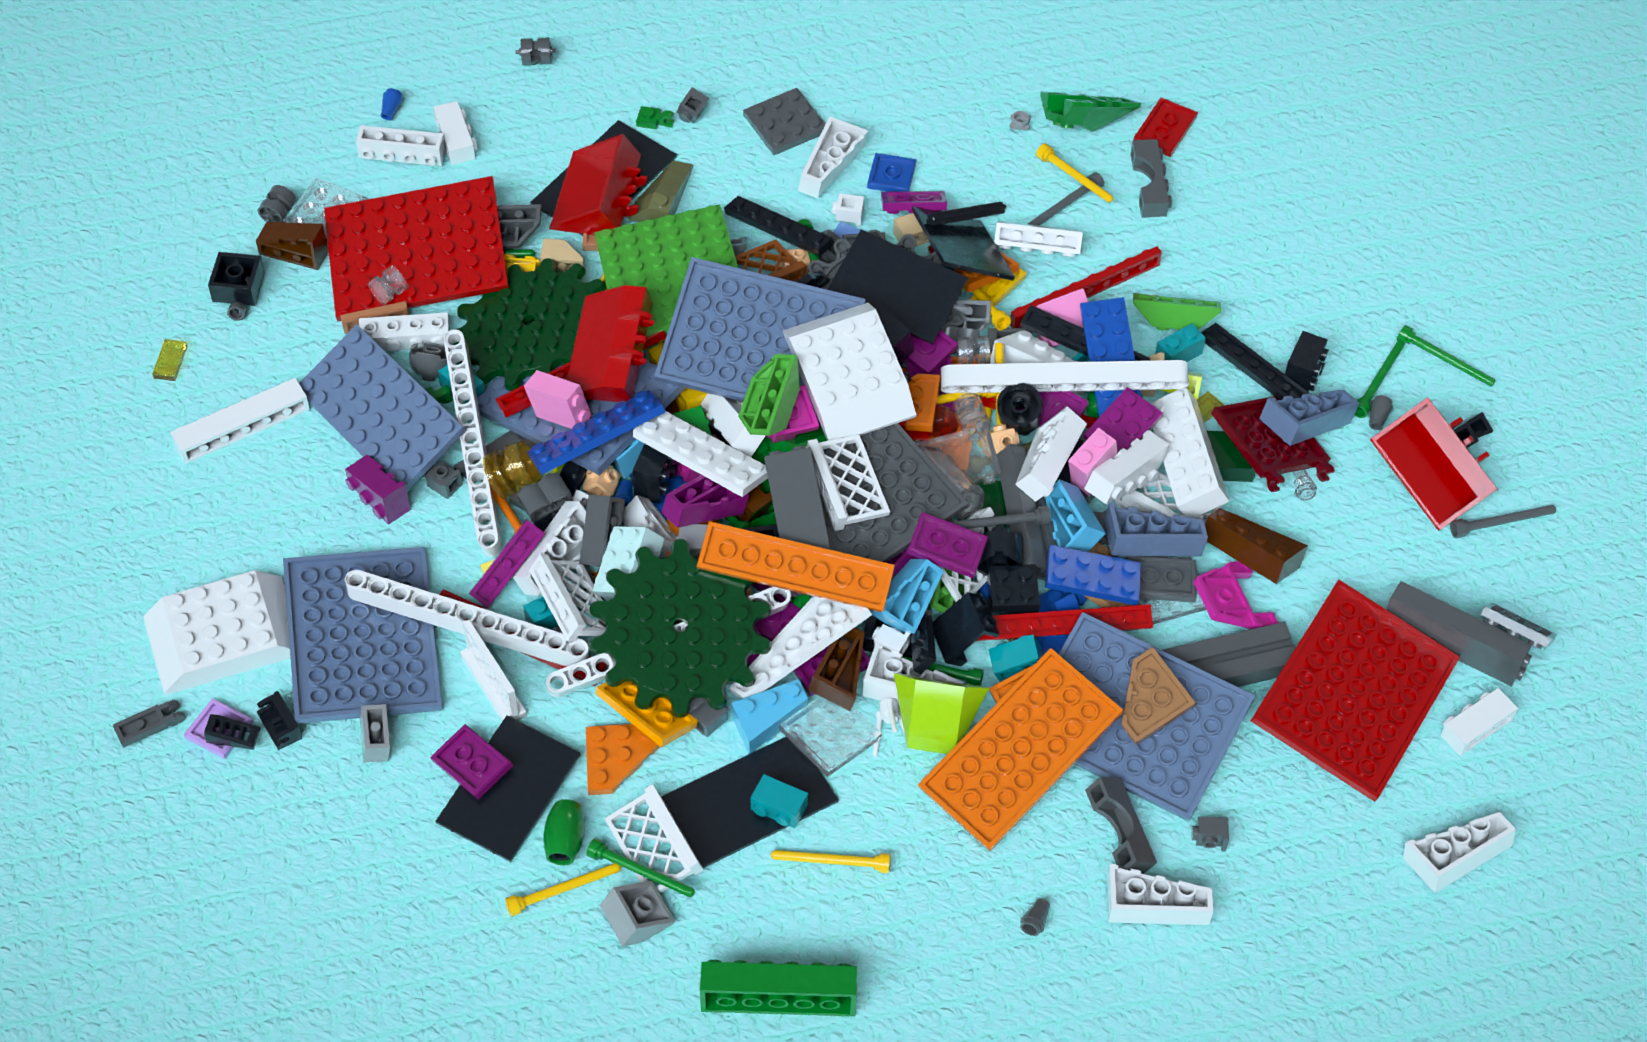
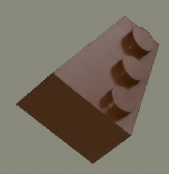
(294, 243)
(839, 670)

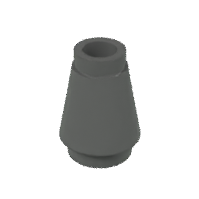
(1379, 412)
(1035, 918)

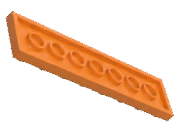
(796, 566)

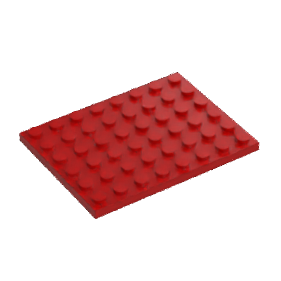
(436, 237)
(1355, 690)

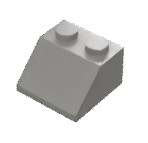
(636, 912)

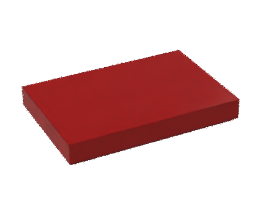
(1167, 124)

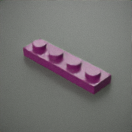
(506, 563)

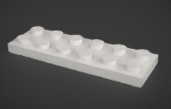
(702, 453)

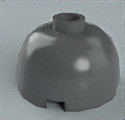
(427, 360)

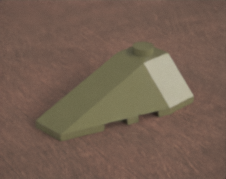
(664, 193)

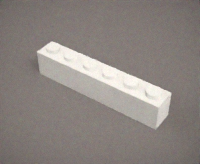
(240, 420)

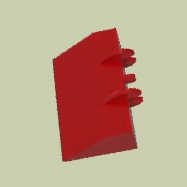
(598, 187)
(611, 343)
(1434, 463)

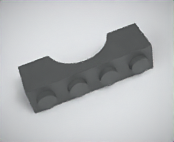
(1147, 158)
(1112, 801)

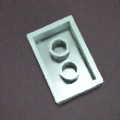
(621, 554)

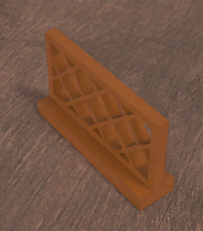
(792, 273)

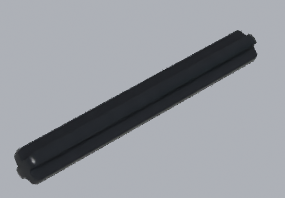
(966, 213)

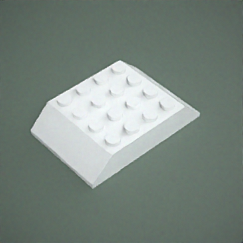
(851, 372)
(219, 630)

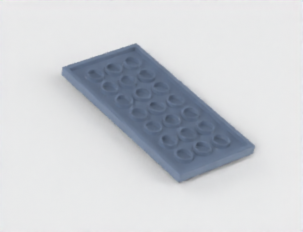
(380, 408)

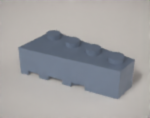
(1308, 416)
(1153, 534)

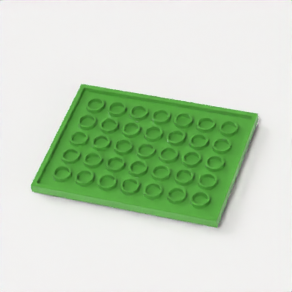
(659, 254)

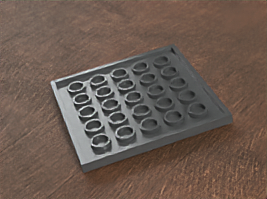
(909, 487)

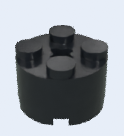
(1015, 398)
(1001, 549)

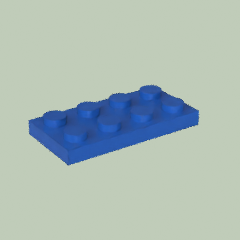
(1093, 575)

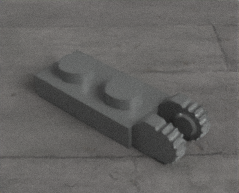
(148, 722)

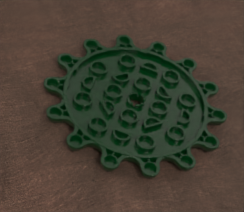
(498, 328)
(673, 662)

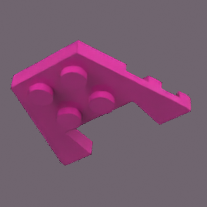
(1226, 600)

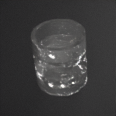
(387, 285)
(965, 350)
(970, 410)

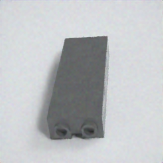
(796, 498)
(1035, 537)
(1472, 639)
(1241, 656)

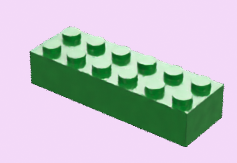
(778, 988)

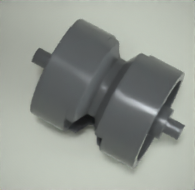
(535, 51)
(277, 204)

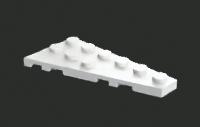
(802, 638)

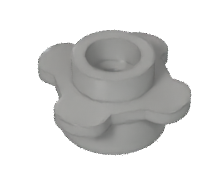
(1020, 121)

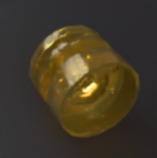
(510, 469)

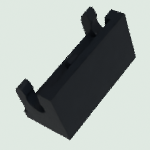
(278, 721)

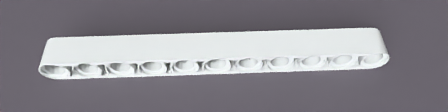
(1066, 376)
(476, 450)
(458, 612)
(594, 676)

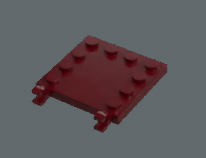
(1265, 449)

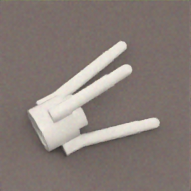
(890, 714)

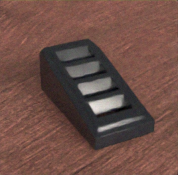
(229, 740)

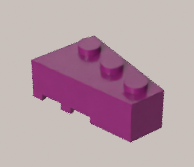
(379, 490)
(702, 502)

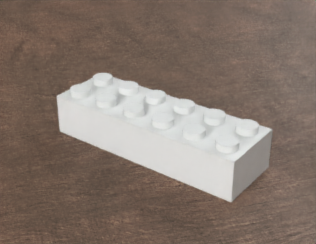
(1190, 457)

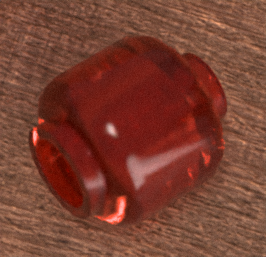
(944, 422)

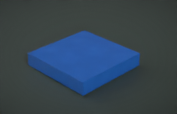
(891, 173)

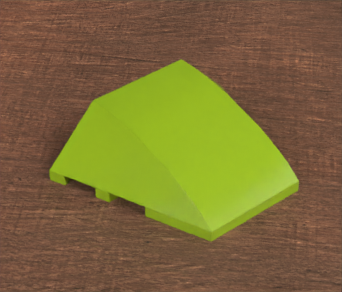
(936, 711)

